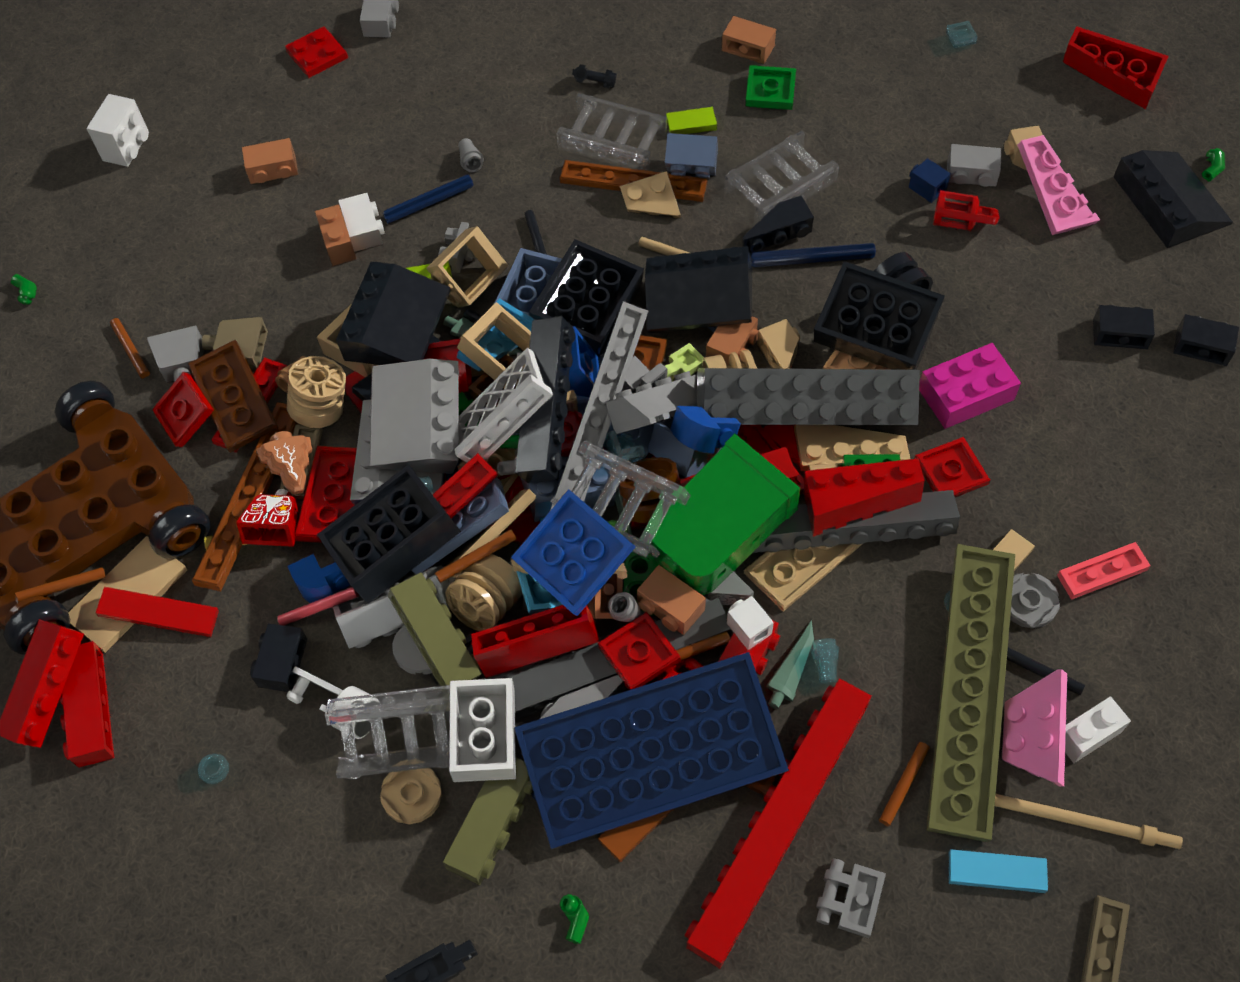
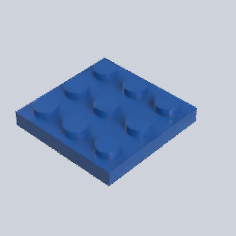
(573, 552)

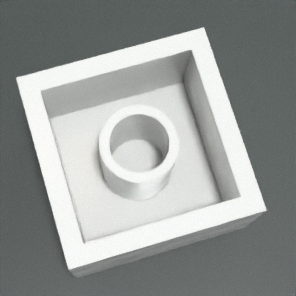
(118, 130)

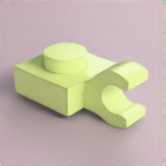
(684, 360)

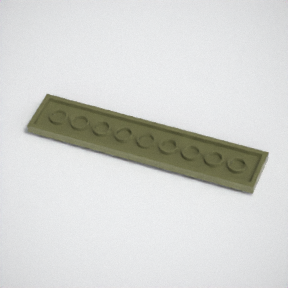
(971, 694)

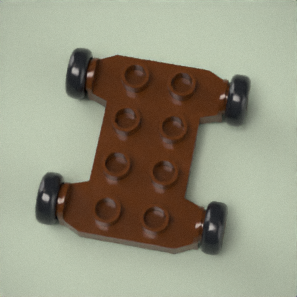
(88, 508)

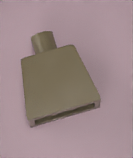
(248, 332)

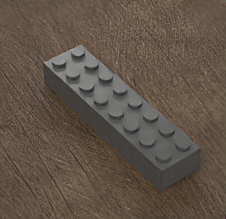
(810, 396)

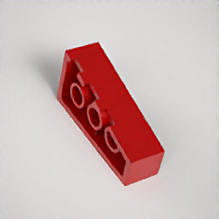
(1116, 64)
(860, 491)

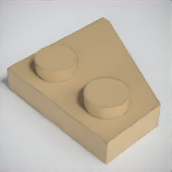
(651, 195)

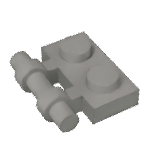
(860, 901)

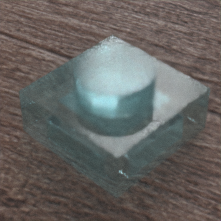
(961, 34)

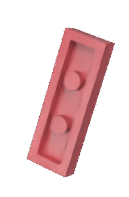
(1103, 570)

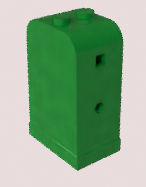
(730, 513)

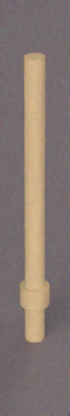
(1146, 834)

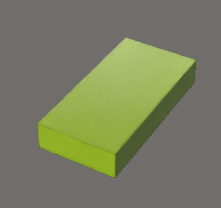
(691, 121)

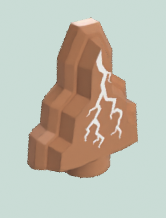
(288, 458)

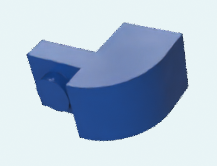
(700, 431)
(317, 582)

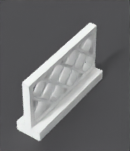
(511, 412)

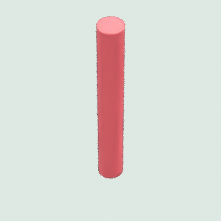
(317, 606)

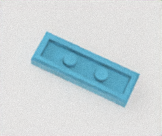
(998, 871)

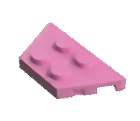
(1037, 728)

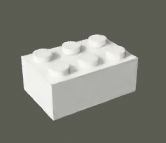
(482, 730)

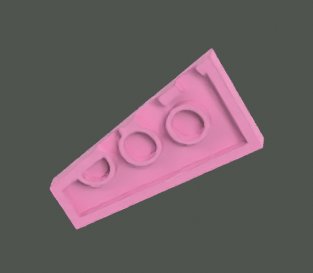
(1054, 188)

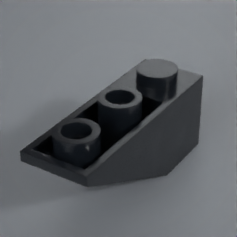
(782, 223)

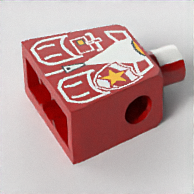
(270, 520)

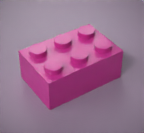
(969, 385)

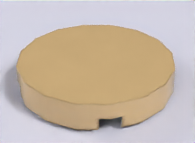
(411, 803)

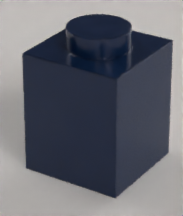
(928, 179)

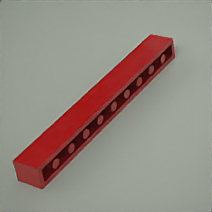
(777, 824)

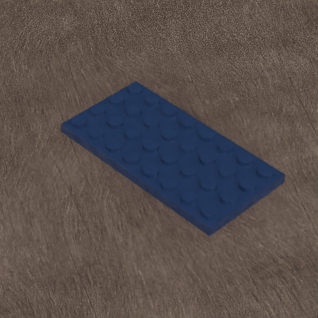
(650, 749)

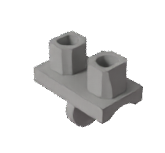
(464, 252)

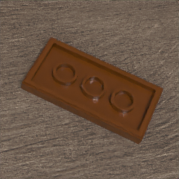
(234, 395)

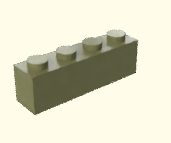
(432, 630)
(487, 826)

